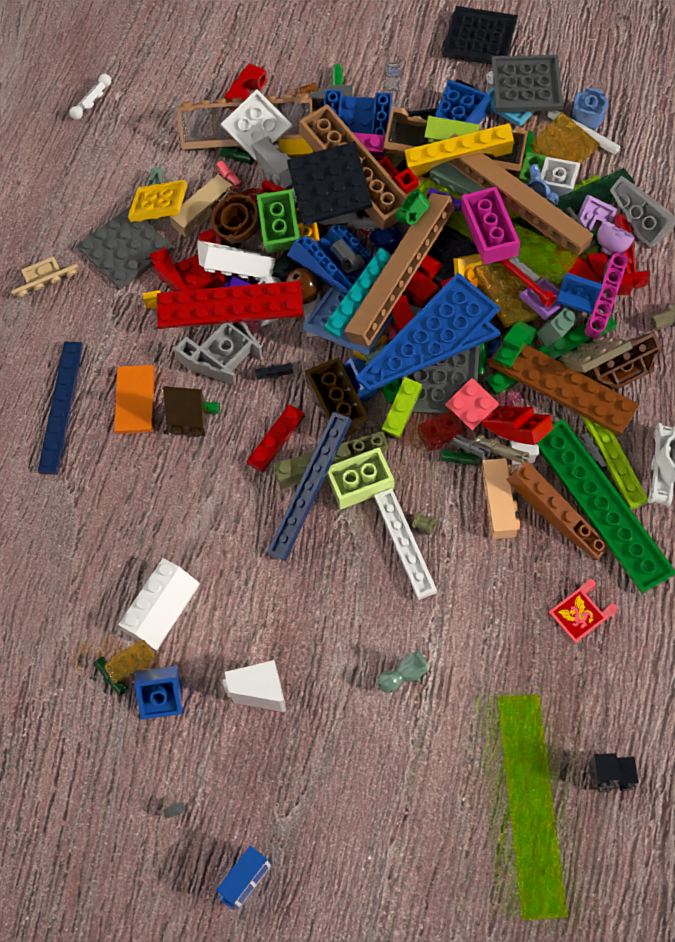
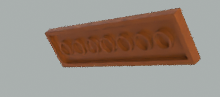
(570, 389)

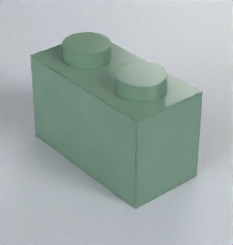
(557, 326)

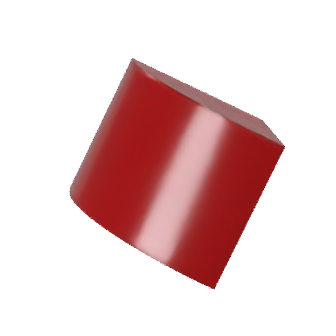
(430, 267)

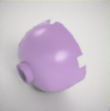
(613, 238)

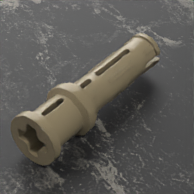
(502, 450)

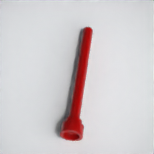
(547, 297)

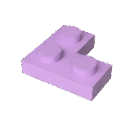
(595, 210)

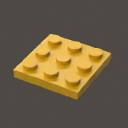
(157, 201)

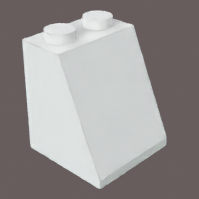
(256, 686)

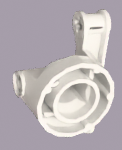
(663, 466)

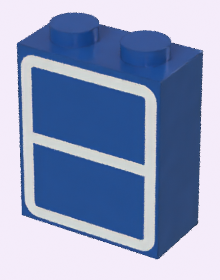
(243, 878)

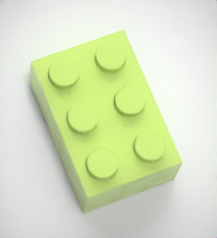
(360, 478)

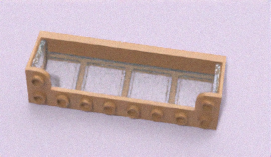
(202, 121)

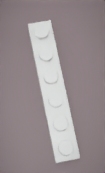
(405, 544)

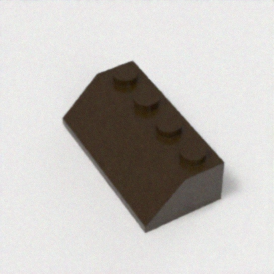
(335, 393)

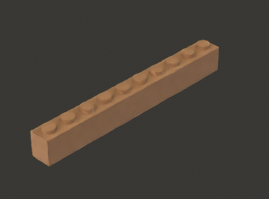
(524, 201)
(399, 271)

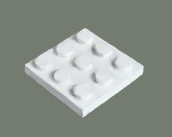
(254, 121)

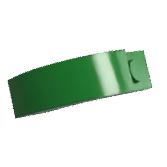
(514, 342)

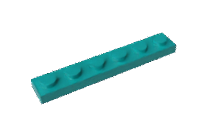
(346, 310)

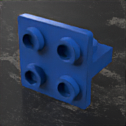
(578, 293)

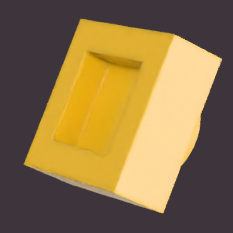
(150, 299)

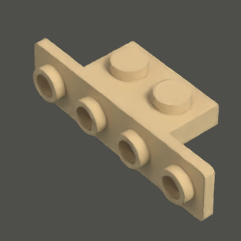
(41, 274)

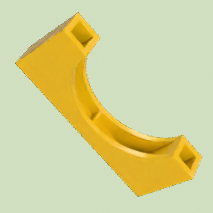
(492, 141)

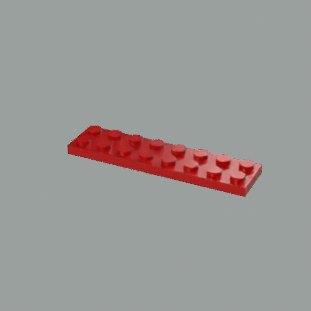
(229, 304)

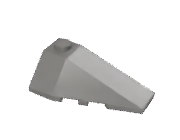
(645, 214)

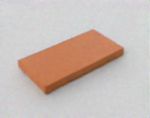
(134, 399)

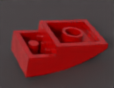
(518, 424)

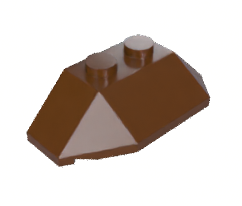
(630, 364)

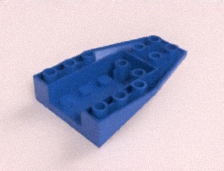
(361, 113)
(323, 263)

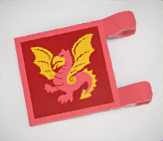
(579, 614)

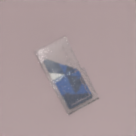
(393, 76)

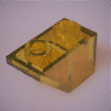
(129, 661)

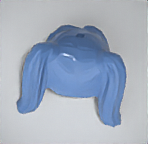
(541, 186)

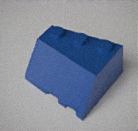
(463, 103)

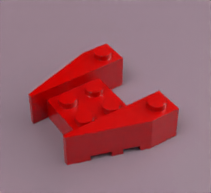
(187, 273)

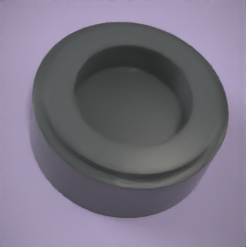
(174, 810)

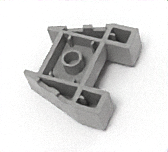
(219, 352)

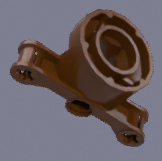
(232, 211)

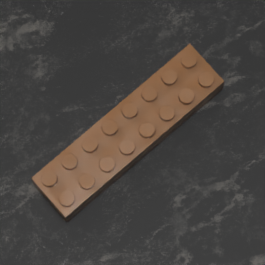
(326, 130)

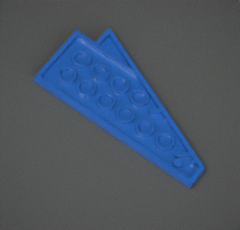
(443, 328)

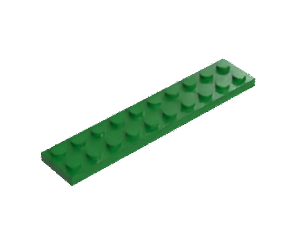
(605, 508)

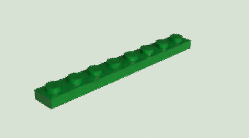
(569, 342)

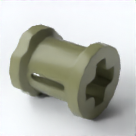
(424, 523)

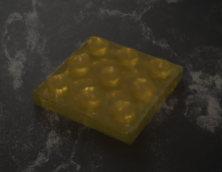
(565, 141)

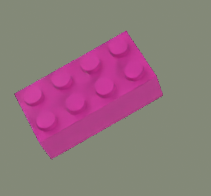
(490, 225)

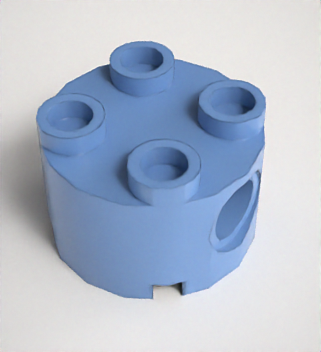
(590, 107)

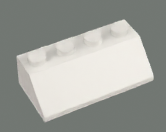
(234, 260)
(159, 604)

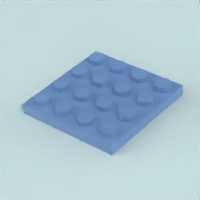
(323, 312)

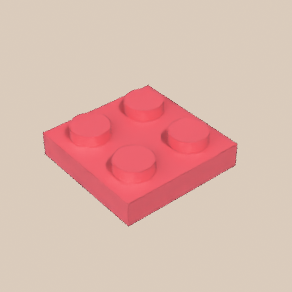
(472, 404)

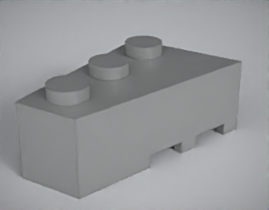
(272, 163)

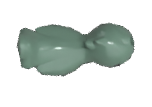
(409, 669)

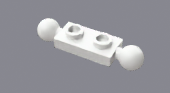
(87, 102)

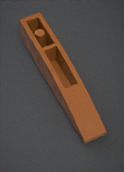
(556, 509)

